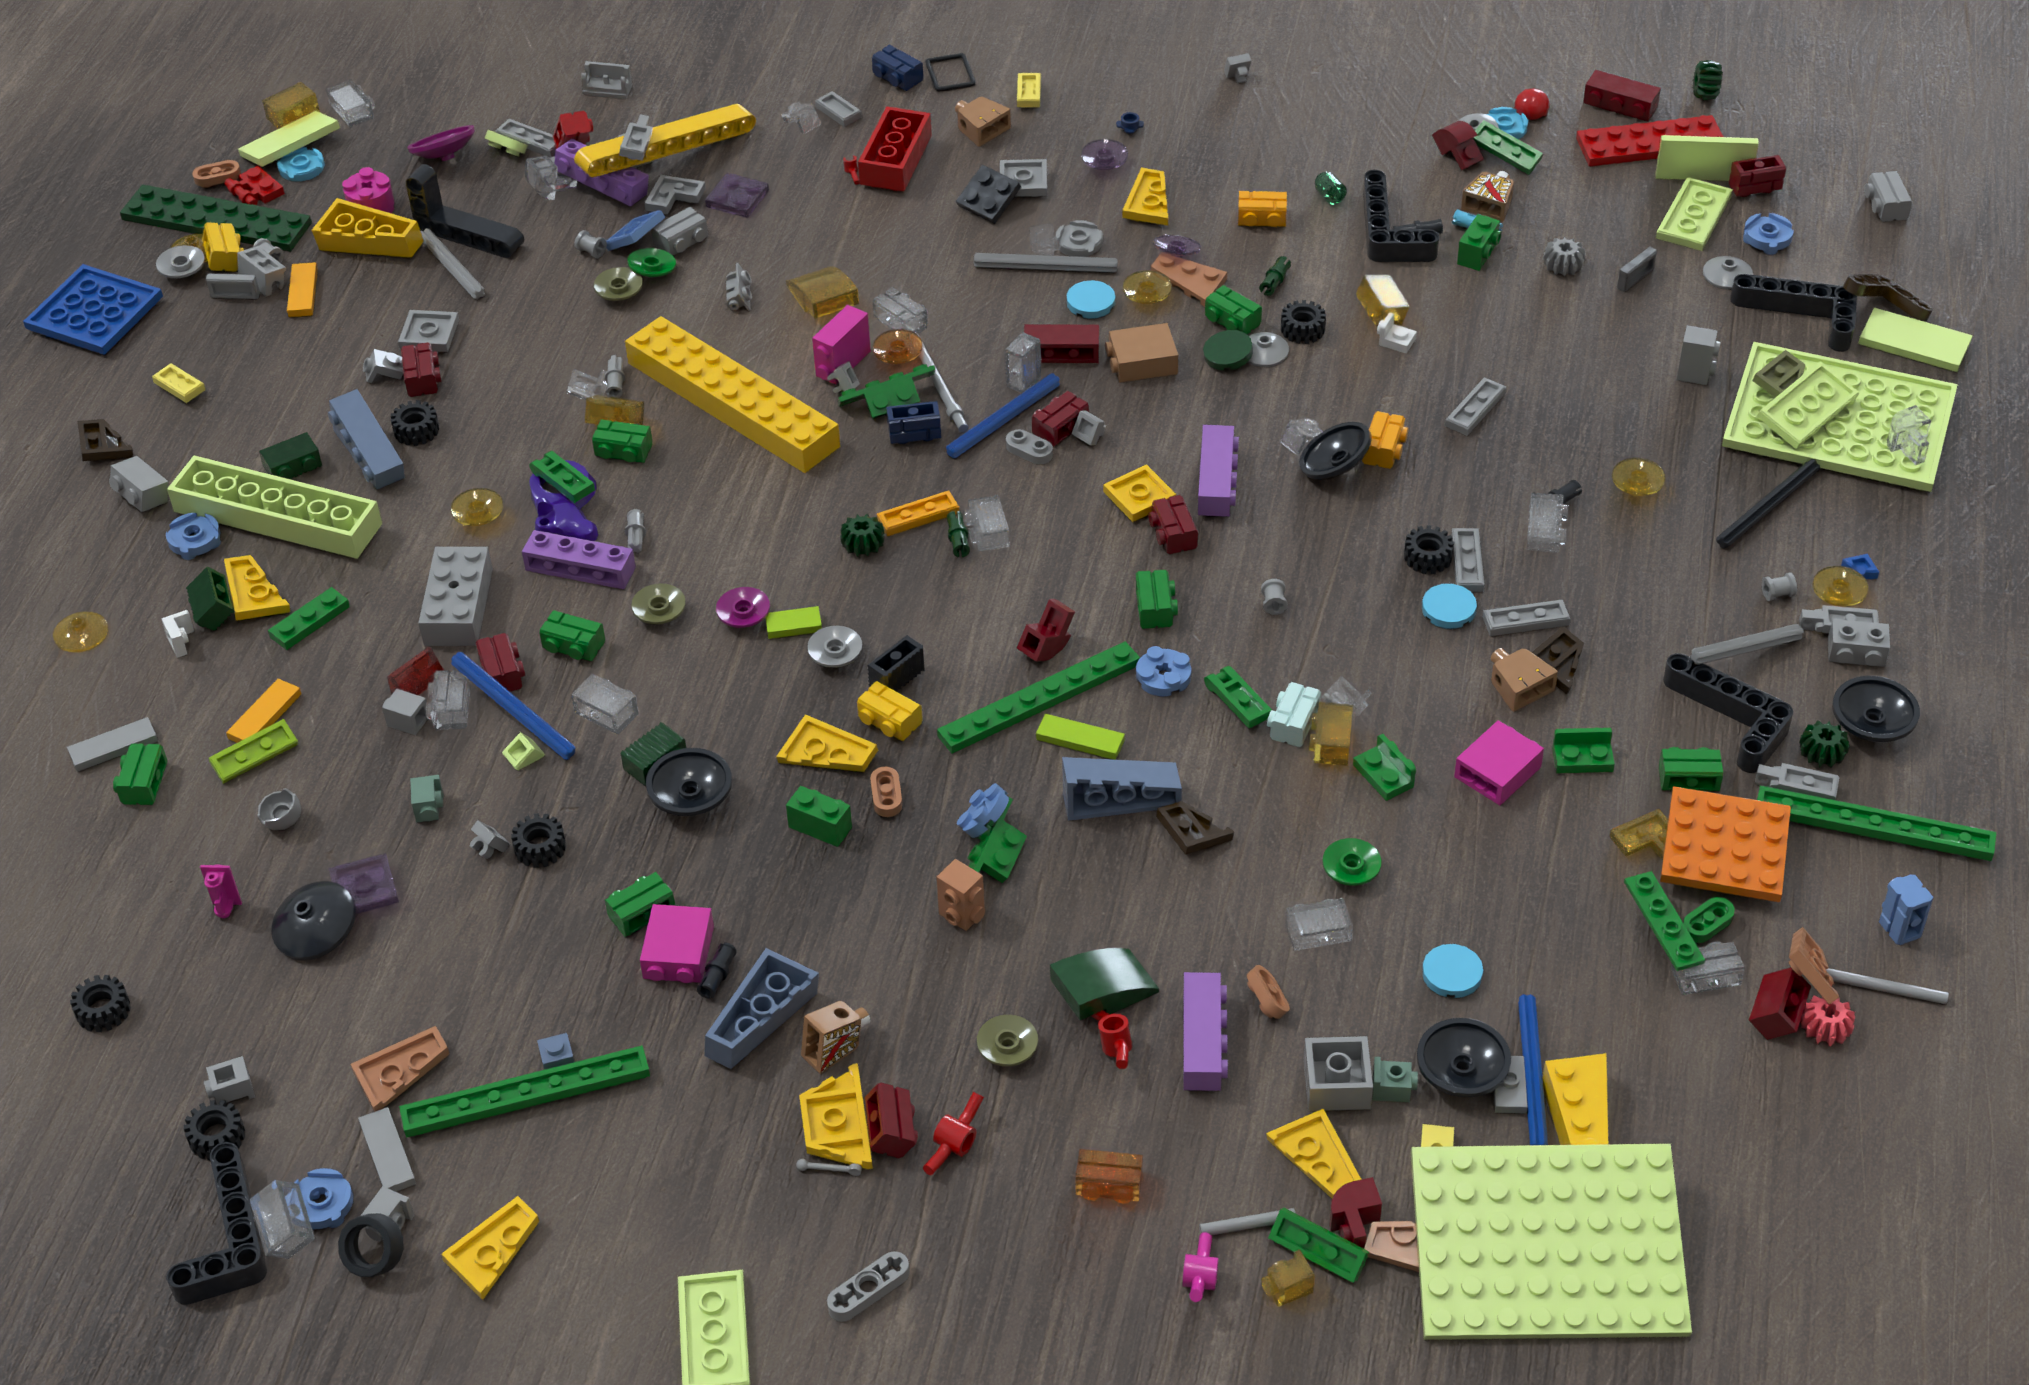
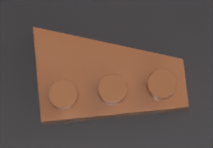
(1192, 277)
(1810, 960)
(399, 1066)
(1394, 1243)

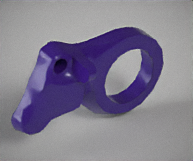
(560, 514)

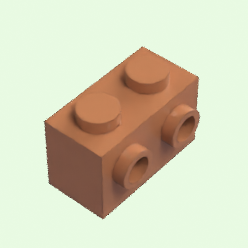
(960, 895)

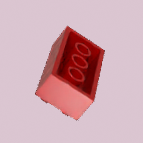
(895, 149)

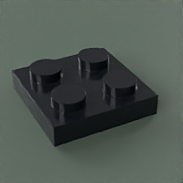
(988, 194)

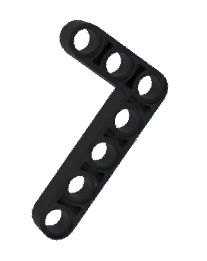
(455, 224)
(1387, 243)
(1802, 299)
(1762, 712)
(239, 1223)

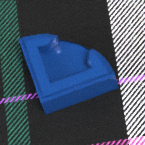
(1863, 565)

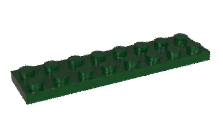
(191, 212)

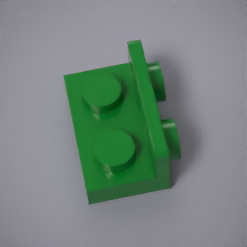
(1583, 750)
(1386, 768)

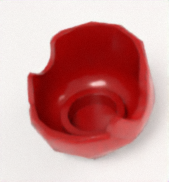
(1532, 104)

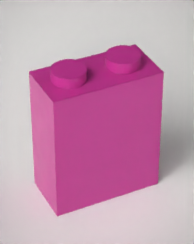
(841, 341)
(1499, 762)
(677, 943)

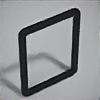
(954, 86)

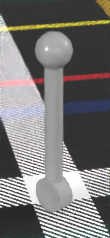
(853, 1169)

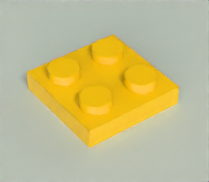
(1136, 492)

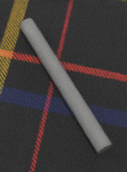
(1888, 986)

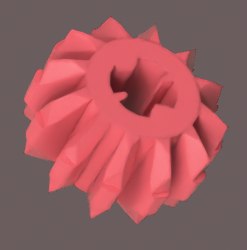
(1828, 1021)

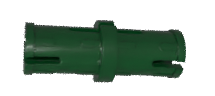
(1275, 275)
(958, 534)

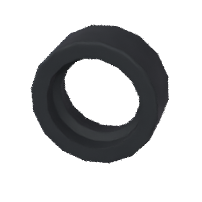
(350, 1252)

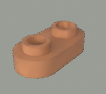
(216, 173)
(886, 791)
(1268, 992)

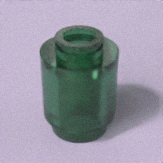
(1330, 188)

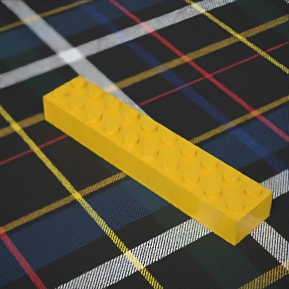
(733, 394)

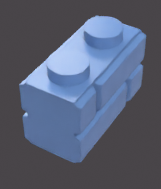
(1905, 909)

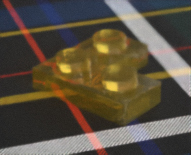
(1642, 833)

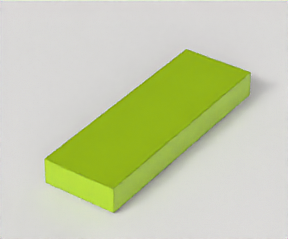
(1080, 736)
(253, 751)

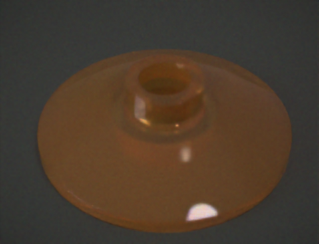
(897, 346)

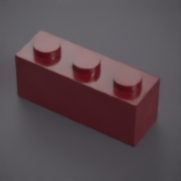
(1621, 95)
(1066, 342)

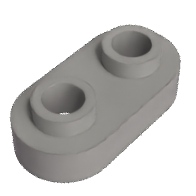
(1029, 446)

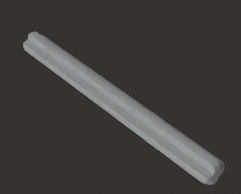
(1045, 262)

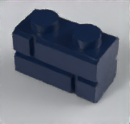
(897, 67)
(913, 422)

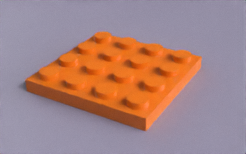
(1726, 844)

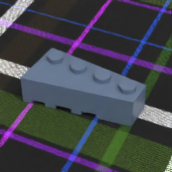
(365, 439)
(1117, 786)
(759, 1006)

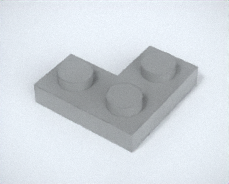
(673, 188)

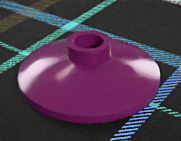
(742, 607)

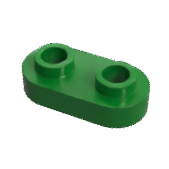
(1704, 924)

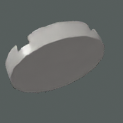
(1079, 238)

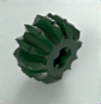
(1707, 80)
(862, 535)
(1824, 744)

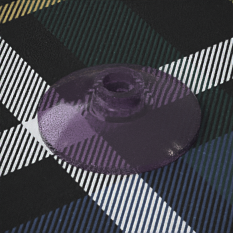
(1104, 154)
(1177, 245)

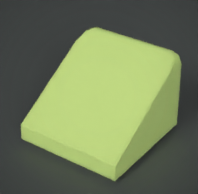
(522, 751)

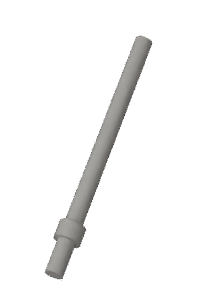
(953, 410)

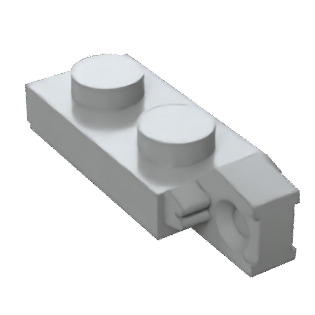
(636, 139)
(1821, 619)
(1798, 780)

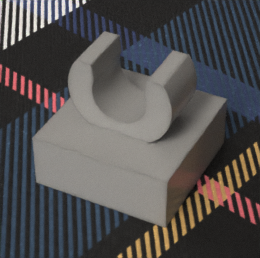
(1238, 67)
(845, 376)
(1088, 428)
(489, 838)

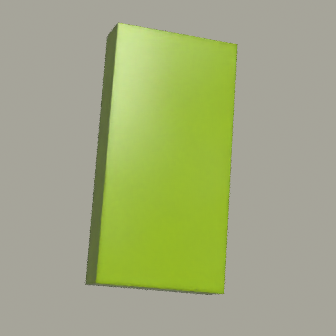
(793, 622)

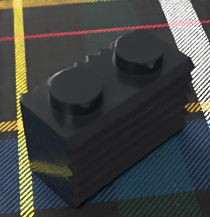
(897, 664)

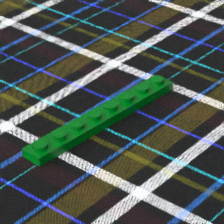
(1037, 697)
(1884, 824)
(524, 1091)

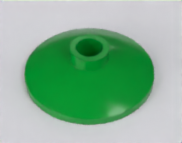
(651, 262)
(1351, 861)

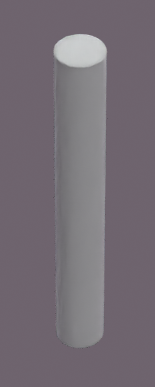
(1240, 1223)

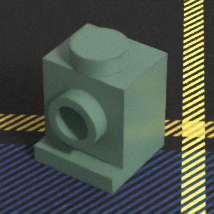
(426, 797)
(1393, 1081)

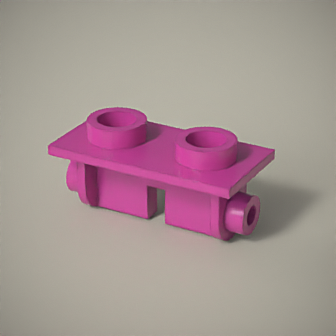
(221, 888)

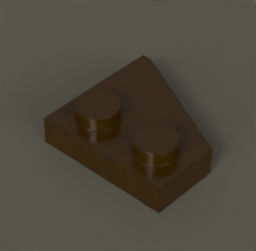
(101, 442)
(1563, 654)
(1191, 828)

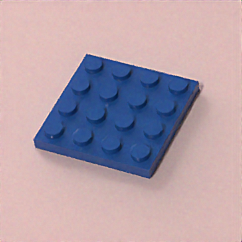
(93, 309)

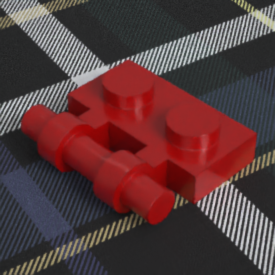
(255, 186)

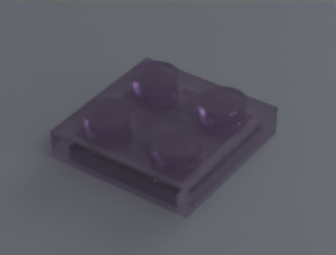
(737, 195)
(367, 882)

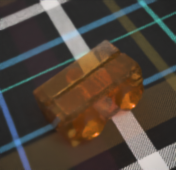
(1109, 1175)

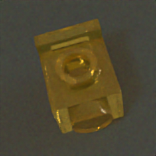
(1289, 1279)

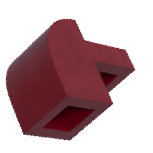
(1459, 139)
(1050, 635)
(1355, 1206)

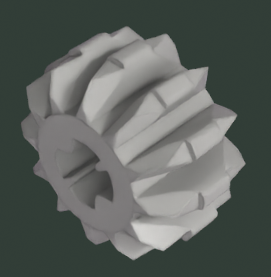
(1564, 256)

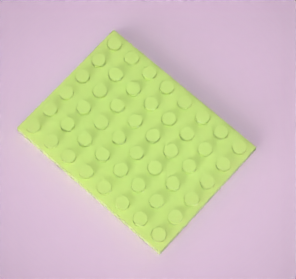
(1856, 436)
(1549, 1242)

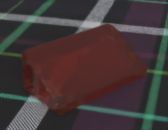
(415, 673)

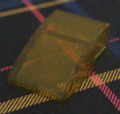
(824, 291)

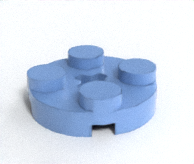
(1758, 228)
(206, 535)
(1163, 659)
(983, 807)
(337, 1193)

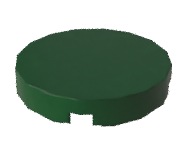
(1228, 349)

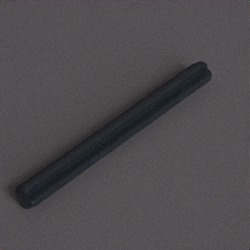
(1768, 503)

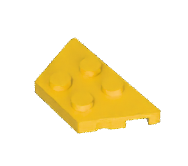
(836, 1120)

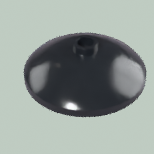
(1335, 450)
(1876, 708)
(689, 781)
(313, 920)
(1467, 1046)

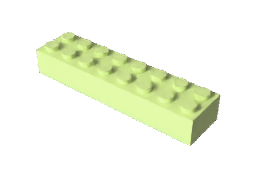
(276, 506)

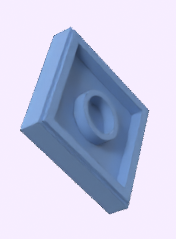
(634, 230)

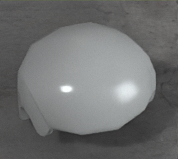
(279, 810)

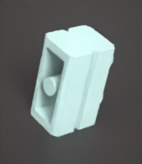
(1294, 714)

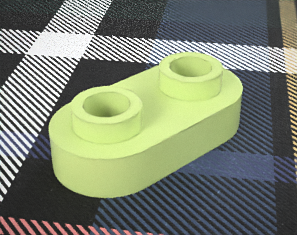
(497, 140)

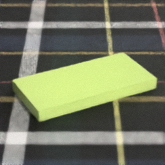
(289, 138)
(1702, 156)
(1694, 213)
(1915, 339)
(1807, 404)
(713, 1329)

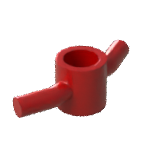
(1115, 1036)
(954, 1135)

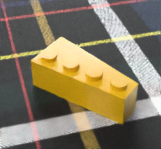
(366, 230)
(1578, 1099)

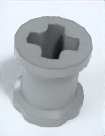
(590, 244)
(275, 252)
(1779, 586)
(1274, 599)

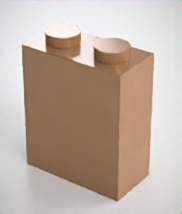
(1142, 352)

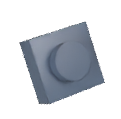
(555, 1051)

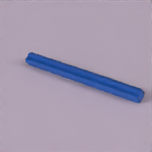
(1002, 415)
(513, 705)
(1533, 1070)

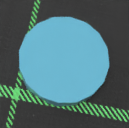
(1510, 121)
(301, 164)
(1090, 299)
(1449, 605)
(1452, 970)

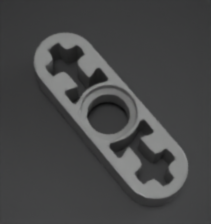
(866, 1299)

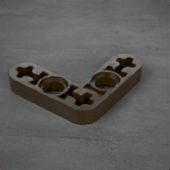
(1879, 285)

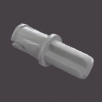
(615, 377)
(635, 530)

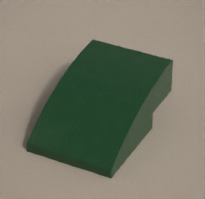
(1101, 981)

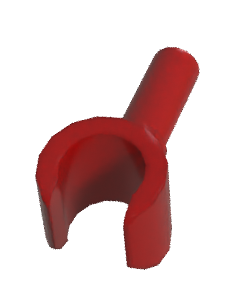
(852, 168)

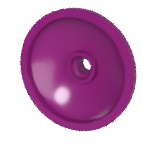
(443, 143)

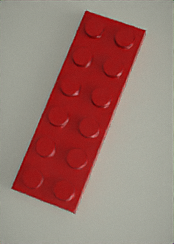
(1638, 140)

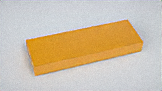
(302, 289)
(917, 513)
(265, 710)

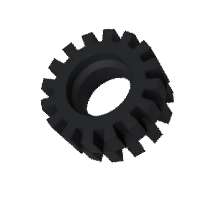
(1303, 322)
(412, 413)
(1428, 539)
(540, 852)
(95, 991)
(210, 1116)

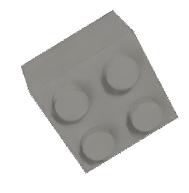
(1338, 1073)

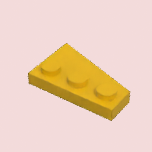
(1147, 198)
(251, 591)
(826, 746)
(1316, 1151)
(491, 1246)

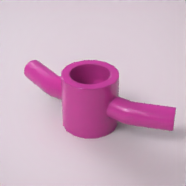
(1200, 1269)

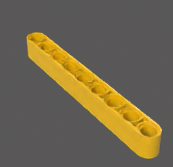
(668, 139)

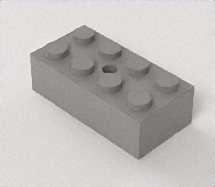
(455, 596)

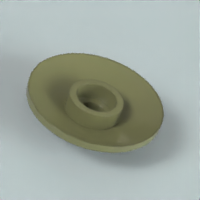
(618, 284)
(658, 603)
(1005, 1031)

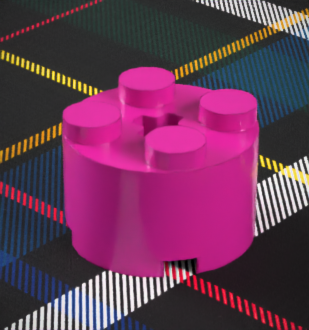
(370, 190)

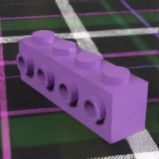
(623, 185)
(1216, 470)
(578, 559)
(1203, 1031)

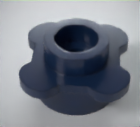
(1130, 122)

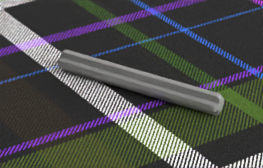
(452, 264)
(1746, 644)

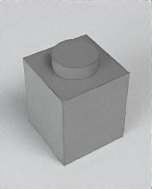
(405, 711)

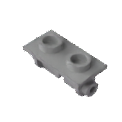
(738, 289)

